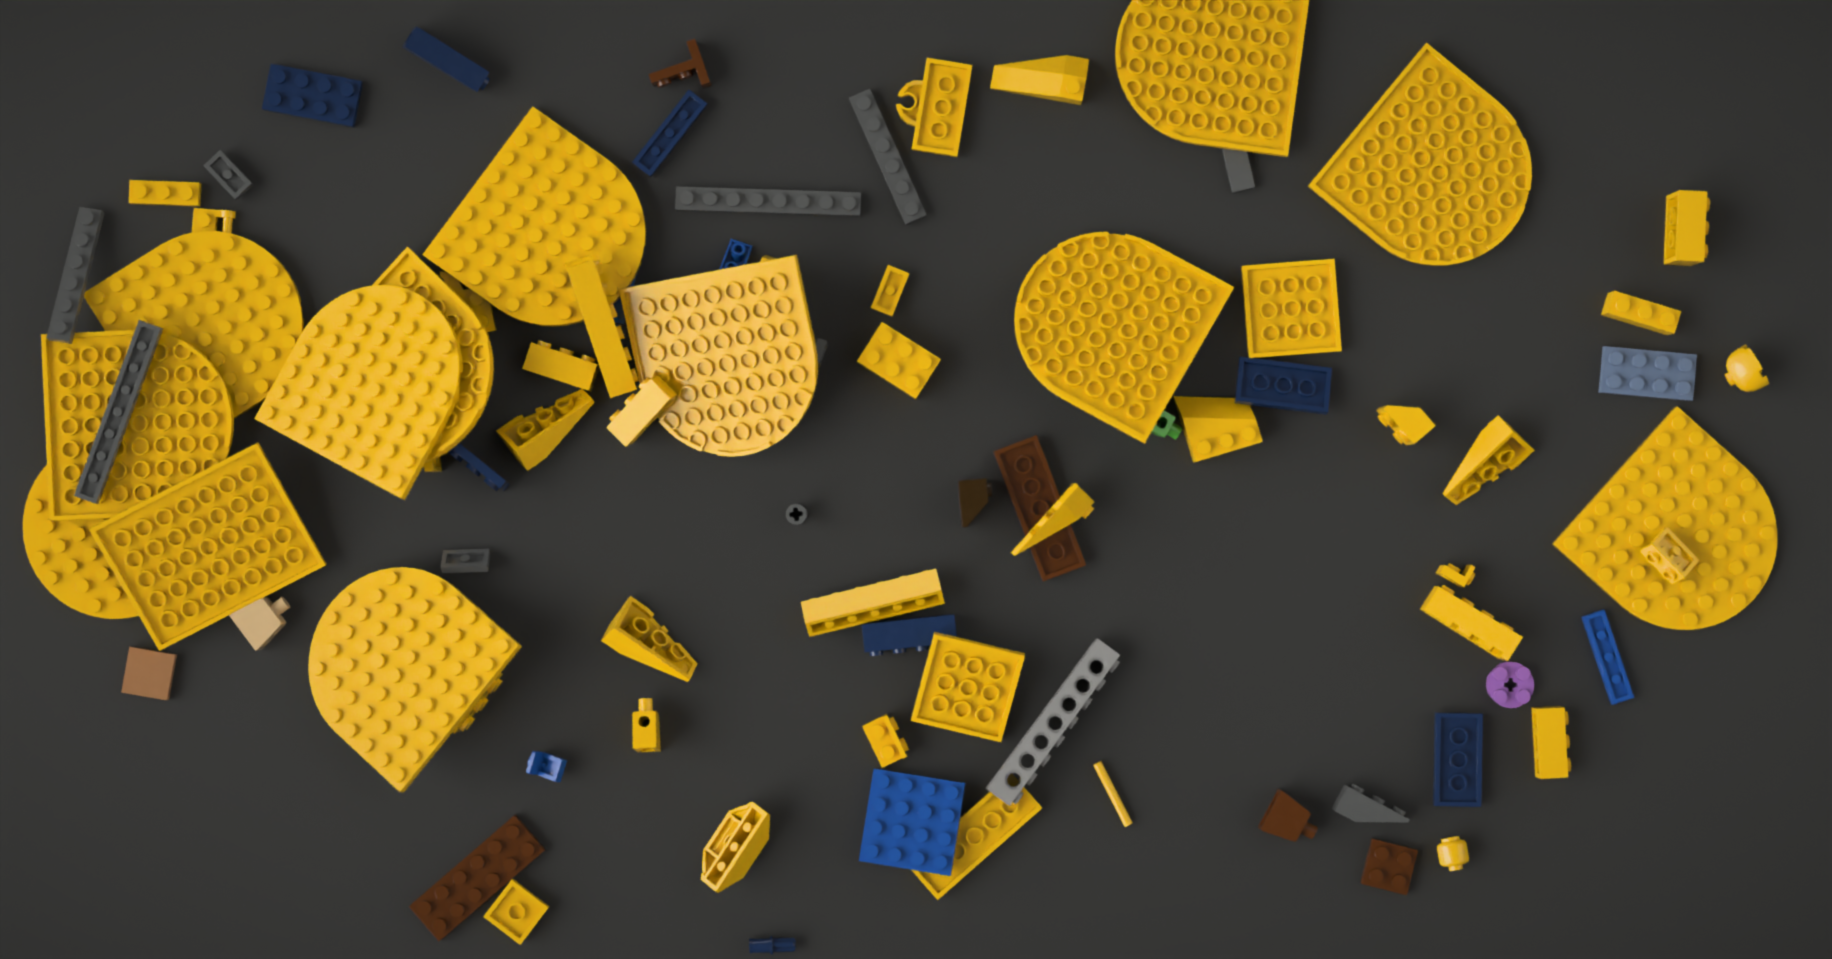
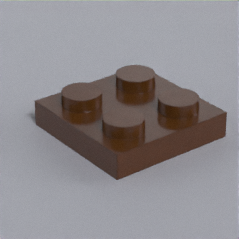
(1389, 866)

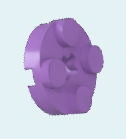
(1520, 675)

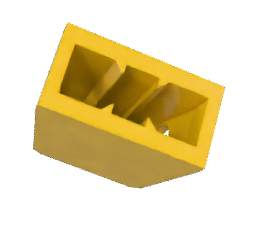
(646, 738)

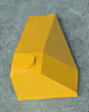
(1047, 78)
(538, 434)
(1491, 453)
(1066, 510)
(641, 638)

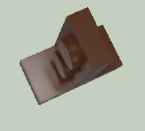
(683, 70)

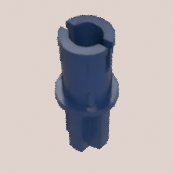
(772, 945)

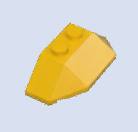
(735, 846)

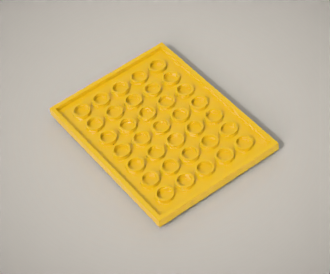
(208, 546)

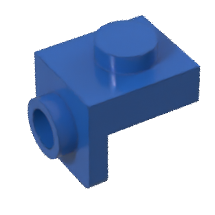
(546, 765)

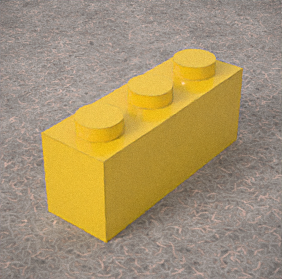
(1641, 313)
(561, 365)
(641, 410)
(1550, 742)

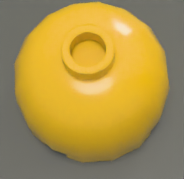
(1745, 370)

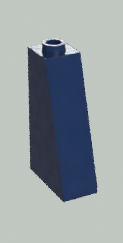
(446, 59)

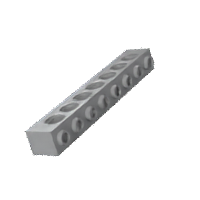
(999, 785)

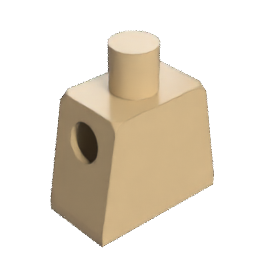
(261, 620)

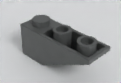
(1360, 808)

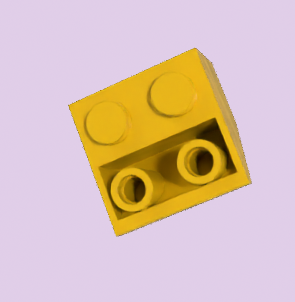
(1407, 423)

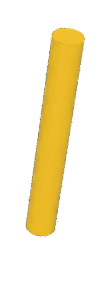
(1112, 793)

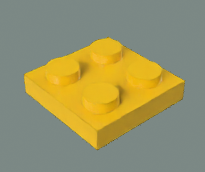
(516, 911)

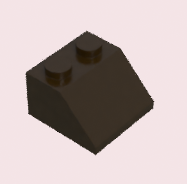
(972, 498)

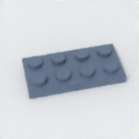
(1647, 373)

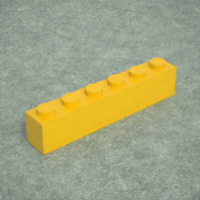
(601, 326)
(872, 602)

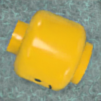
(1453, 853)

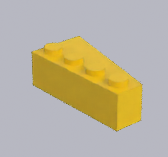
(1471, 623)

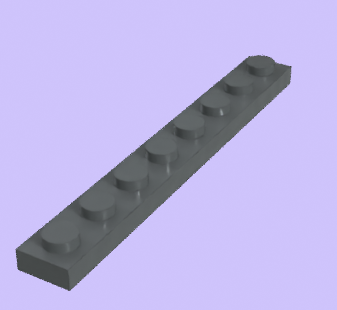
(768, 201)
(118, 412)

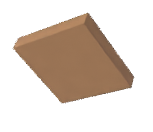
(149, 673)

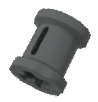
(790, 509)

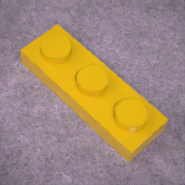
(165, 193)

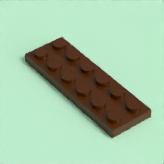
(1032, 495)
(477, 877)

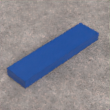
(1607, 657)

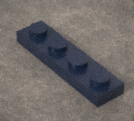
(669, 133)

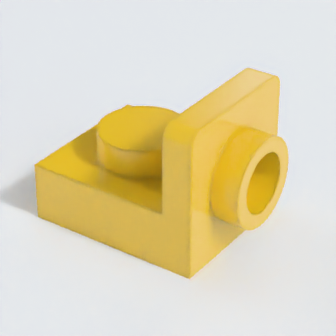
(1453, 574)

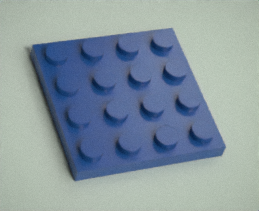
(912, 822)

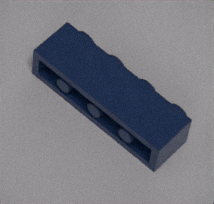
(905, 633)

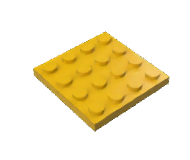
(1291, 308)
(967, 687)

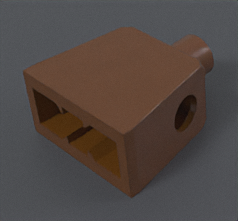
(1287, 818)

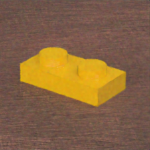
(890, 290)

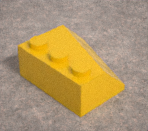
(1216, 425)

